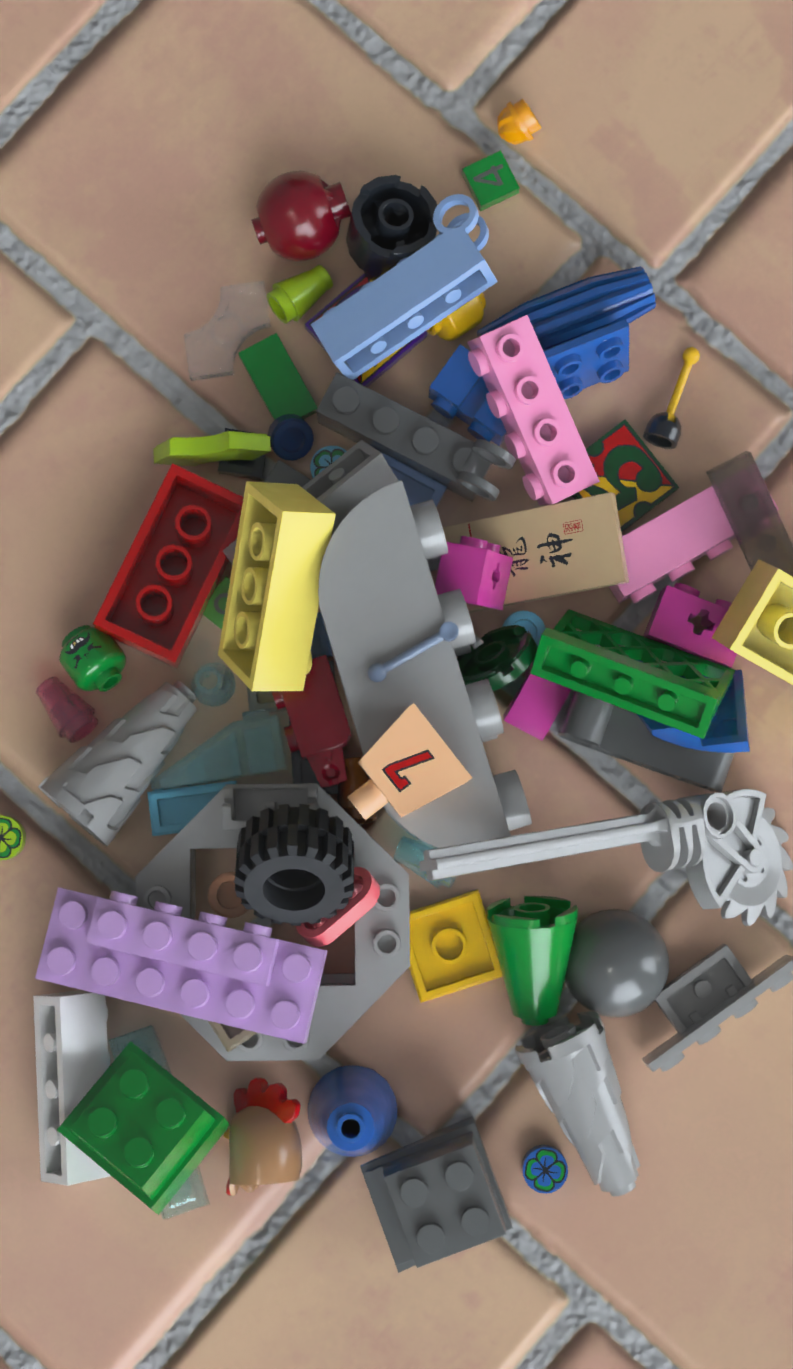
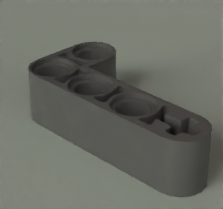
(627, 738)

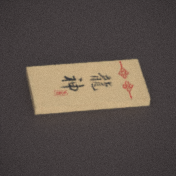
(554, 547)

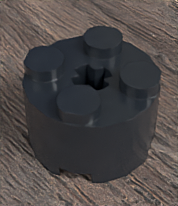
(389, 224)

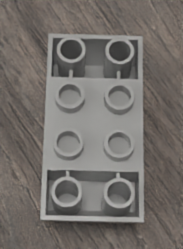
(382, 602)

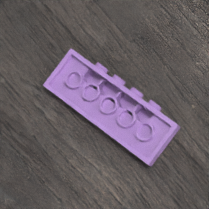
(182, 963)

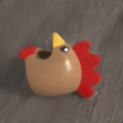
(263, 1137)

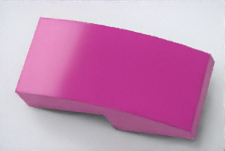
(536, 705)

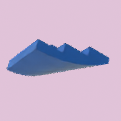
(727, 729)

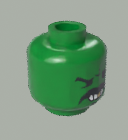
(92, 659)

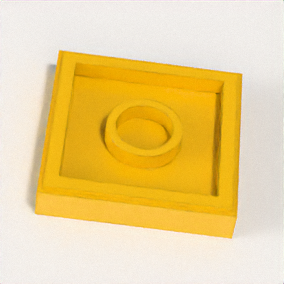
(451, 946)

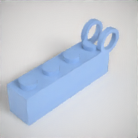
(410, 295)

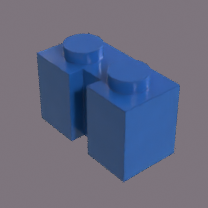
(463, 394)

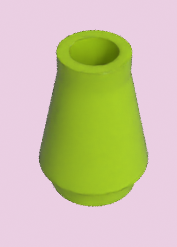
(297, 294)

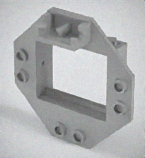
(380, 934)

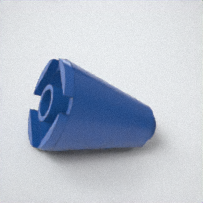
(357, 1095)

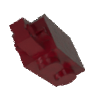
(317, 723)

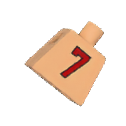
(407, 768)

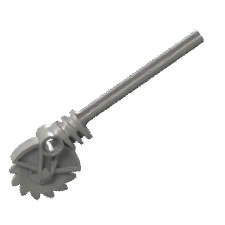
(719, 837)

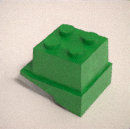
(144, 1127)

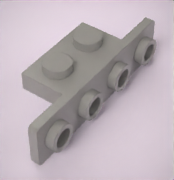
(707, 997)

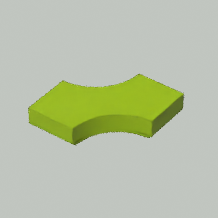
(206, 449)

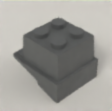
(437, 1196)

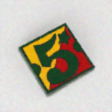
(629, 472)

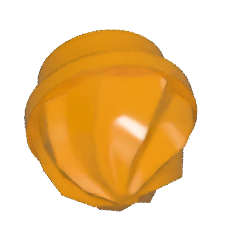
(517, 123)

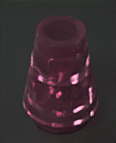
(67, 710)

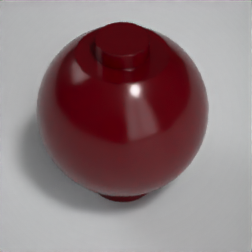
(300, 215)

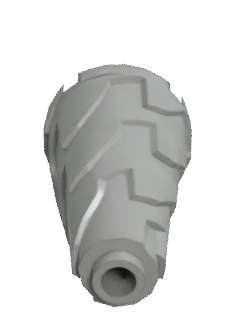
(108, 776)
(584, 1093)

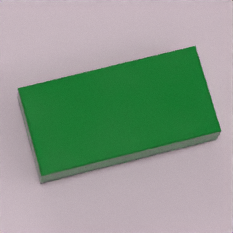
(277, 379)

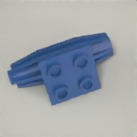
(586, 326)

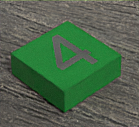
(490, 180)

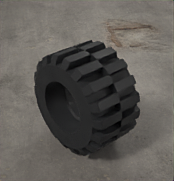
(294, 865)

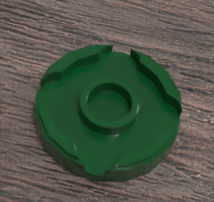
(500, 658)

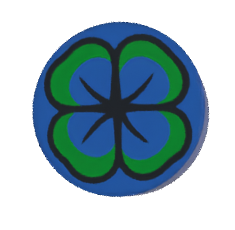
(544, 1169)

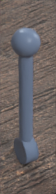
(447, 632)

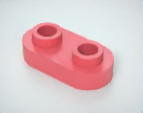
(364, 897)

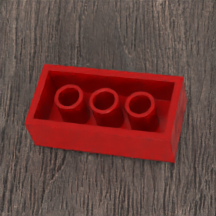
(172, 567)

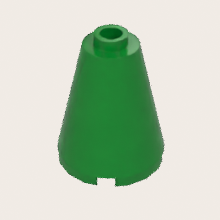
(533, 952)

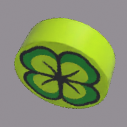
(11, 837)

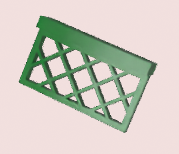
(619, 679)

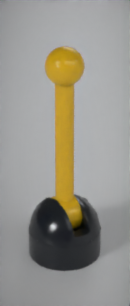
(664, 427)

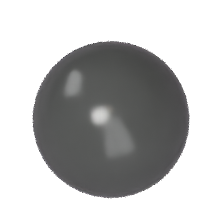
(616, 963)

